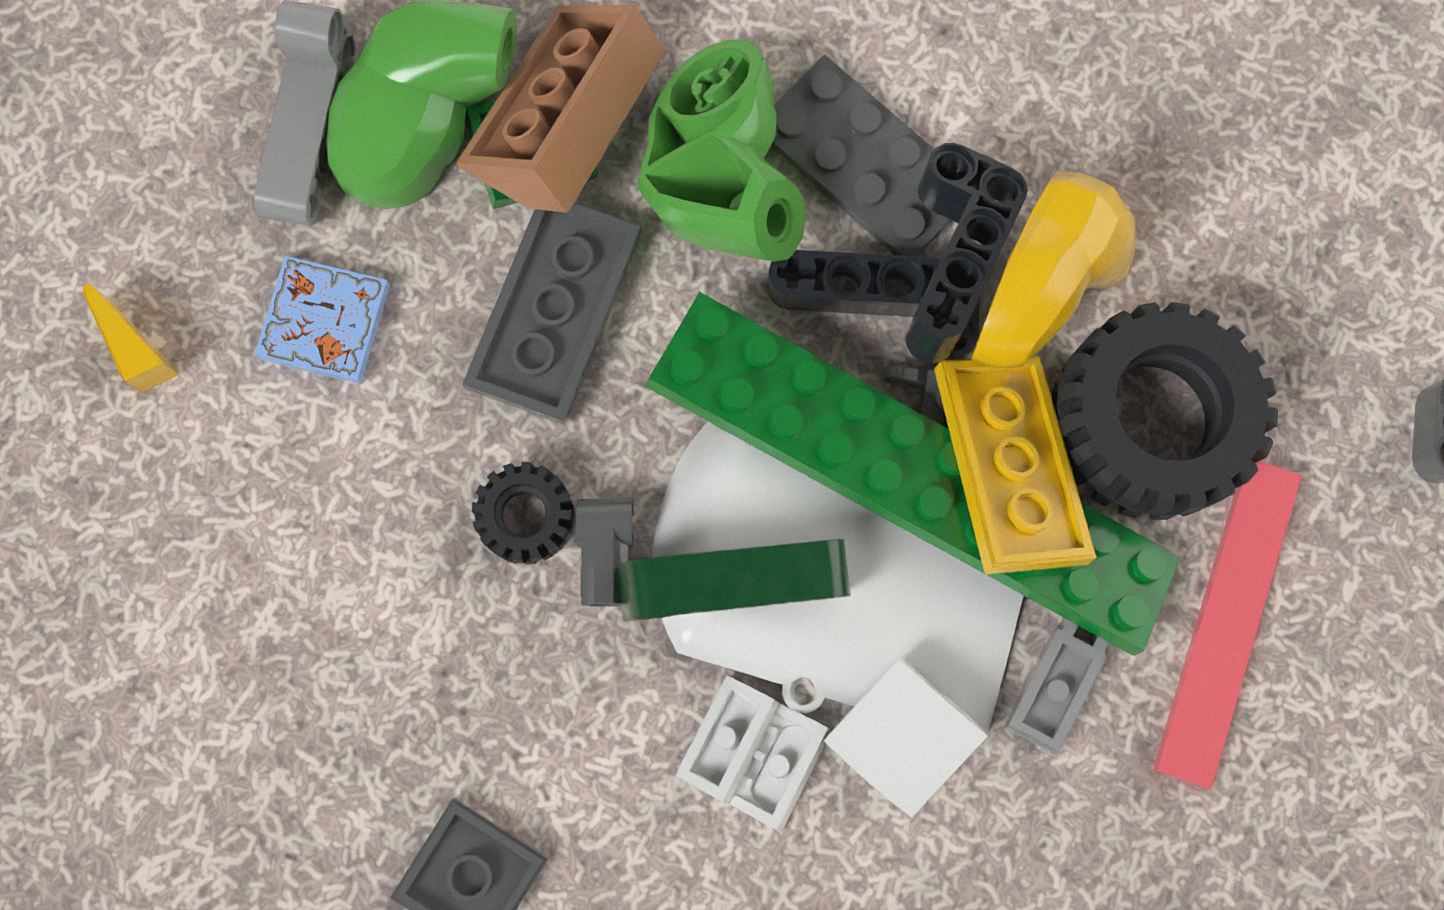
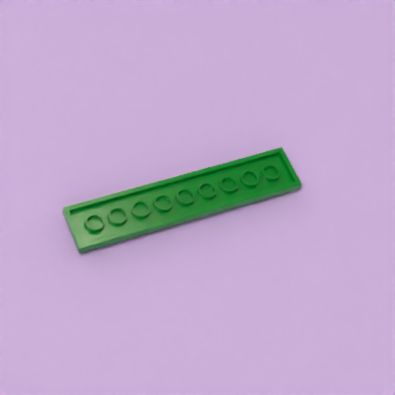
(890, 463)

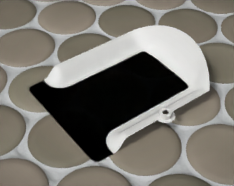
(903, 590)

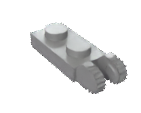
(1057, 688)

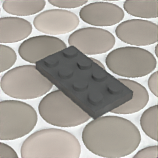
(858, 156)
(552, 310)

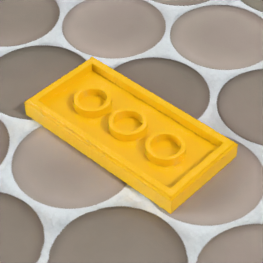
(1014, 466)

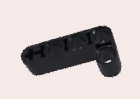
(971, 203)
(871, 297)

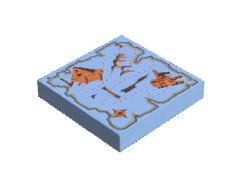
(322, 319)

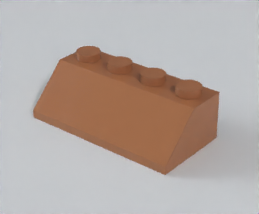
(564, 105)

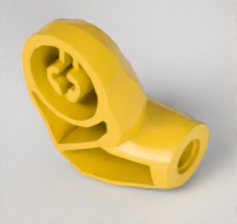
(1070, 243)

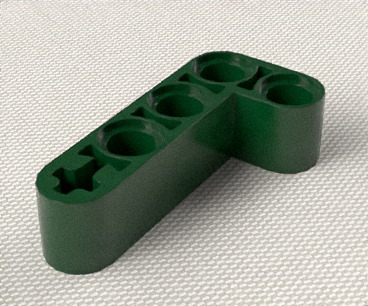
(733, 579)

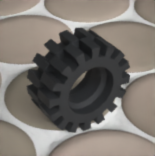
(505, 486)

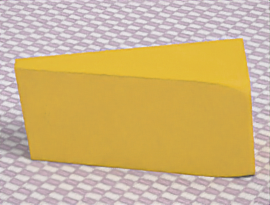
(132, 353)

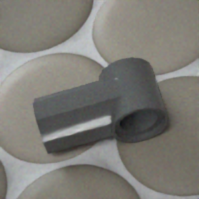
(604, 541)

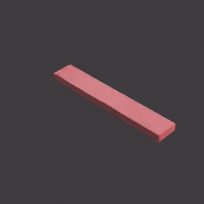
(1227, 626)

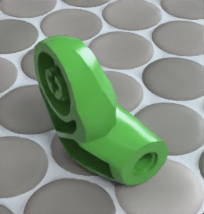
(407, 97)
(708, 156)

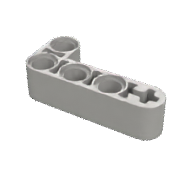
(316, 55)

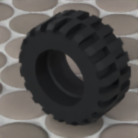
(1219, 373)

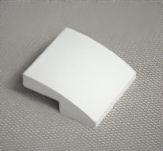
(905, 737)
(753, 753)

